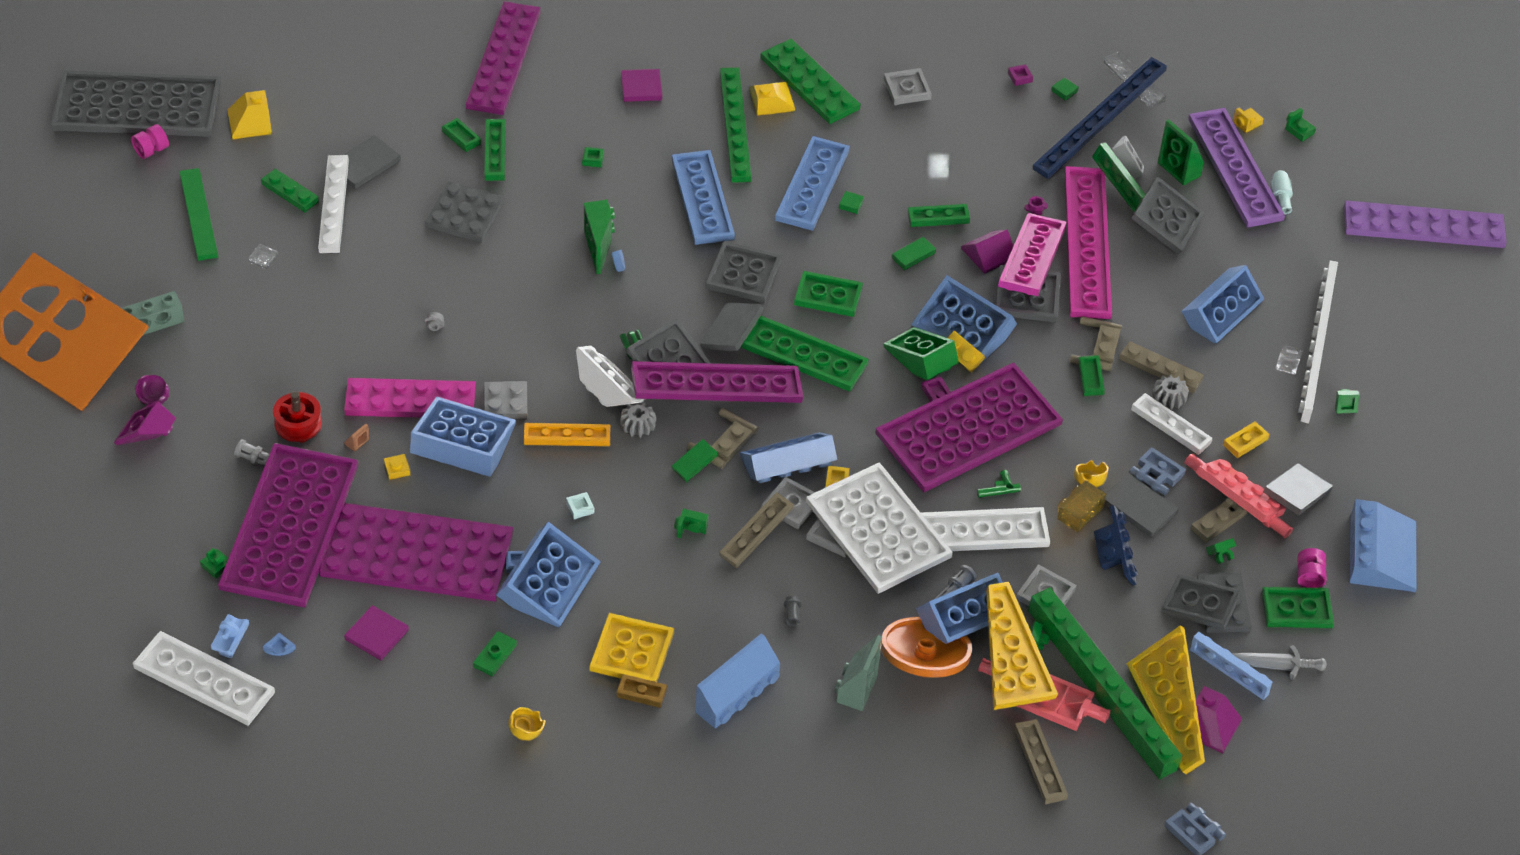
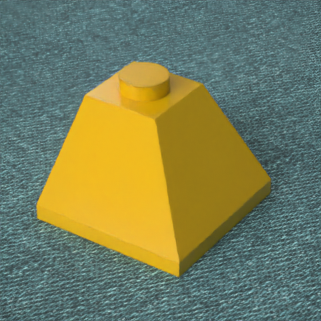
(771, 98)
(250, 115)

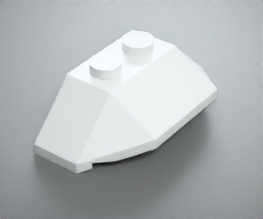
(604, 378)

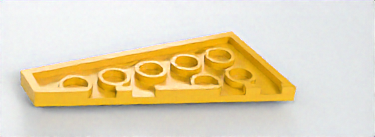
(1016, 662)
(1168, 689)

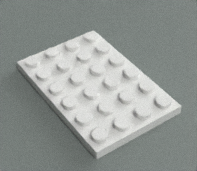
(878, 527)

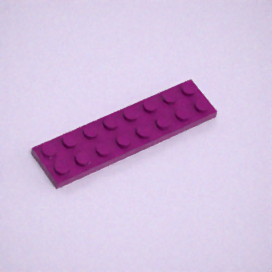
(503, 58)
(716, 382)

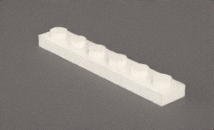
(333, 204)

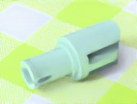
(1282, 190)

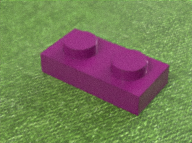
(935, 388)

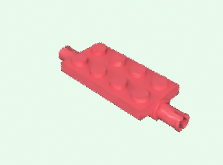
(1242, 491)
(1068, 708)

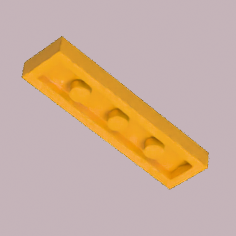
(567, 434)

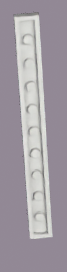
(1316, 346)

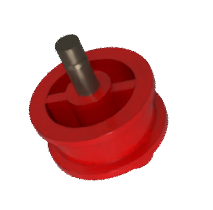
(297, 416)

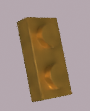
(641, 691)

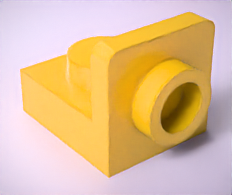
(1247, 119)

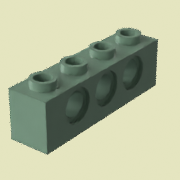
(158, 311)

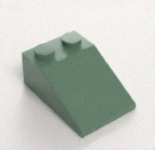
(859, 675)

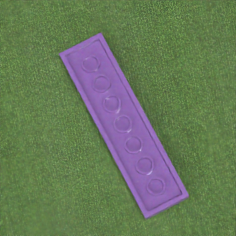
(1236, 167)
(1424, 224)

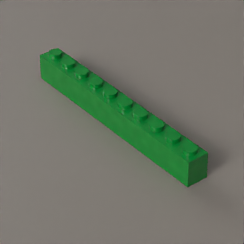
(1106, 683)

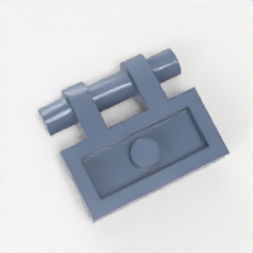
(1161, 467)
(1190, 833)

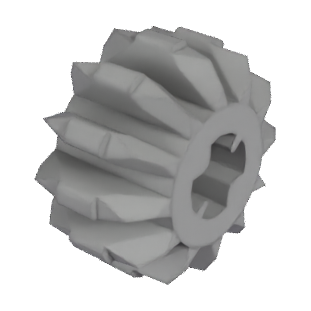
(1170, 392)
(638, 419)

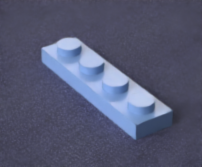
(1231, 665)

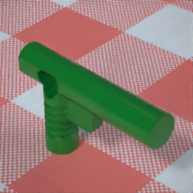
(1001, 487)

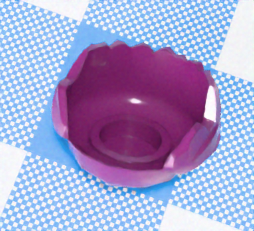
(151, 389)

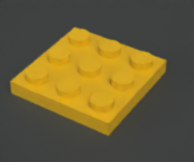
(631, 648)

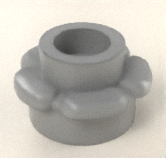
(434, 321)

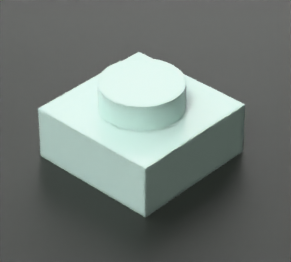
(580, 505)

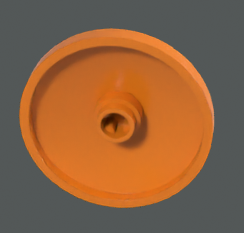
(920, 653)

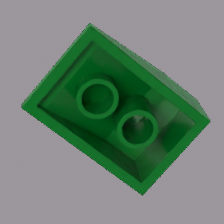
(1179, 154)
(598, 230)
(923, 352)

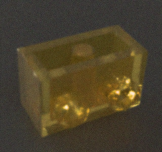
(1081, 506)

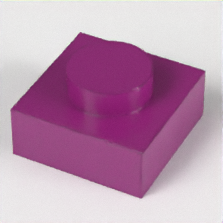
(1020, 75)

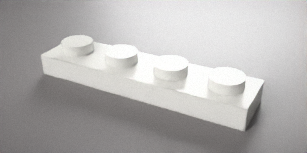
(1171, 424)

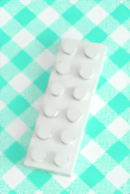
(991, 528)
(204, 678)

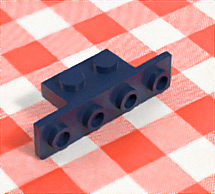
(1114, 546)

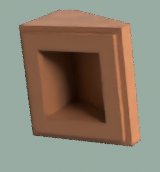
(359, 438)

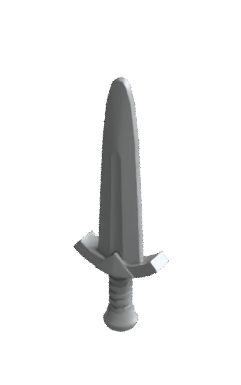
(1281, 661)

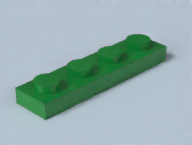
(495, 150)
(1118, 175)

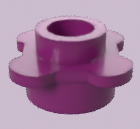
(1036, 205)

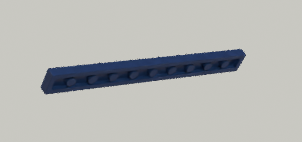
(1099, 117)

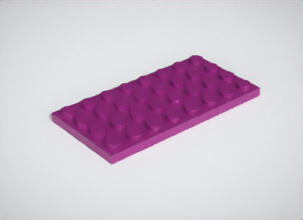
(968, 427)
(288, 525)
(418, 552)

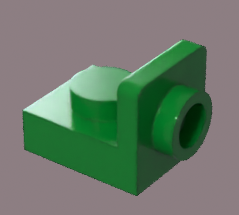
(1299, 126)
(691, 520)

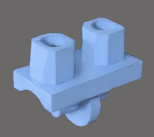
(229, 635)

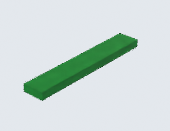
(198, 214)

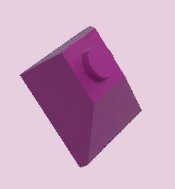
(146, 424)
(1216, 719)

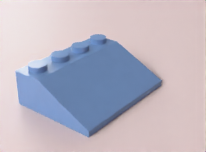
(968, 314)
(461, 436)
(1382, 547)
(548, 576)

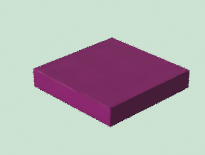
(641, 85)
(376, 632)

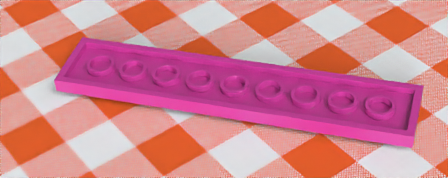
(1087, 243)

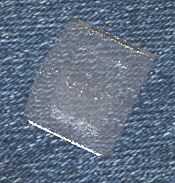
(938, 165)
(1289, 359)

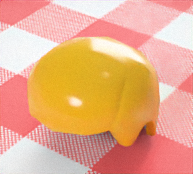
(1092, 473)
(525, 723)

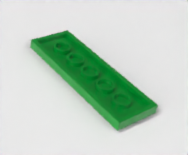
(810, 81)
(807, 352)

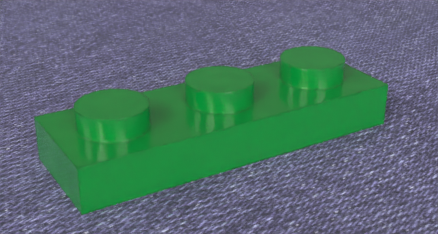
(290, 190)
(938, 215)

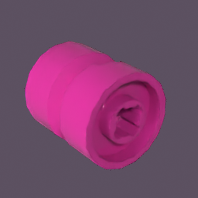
(149, 141)
(1311, 568)

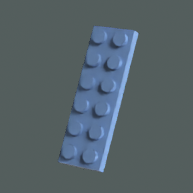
(812, 183)
(703, 197)

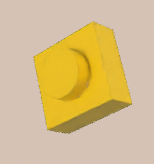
(396, 466)

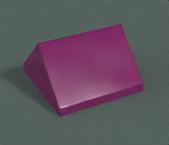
(990, 250)

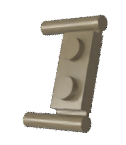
(1106, 341)
(732, 439)

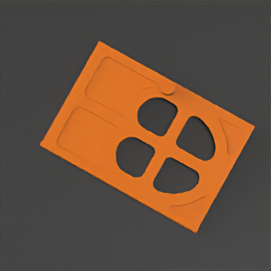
(87, 352)

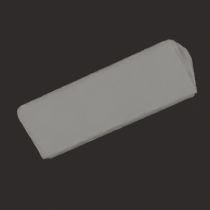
(1128, 157)

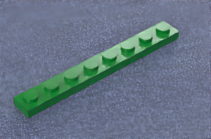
(735, 125)

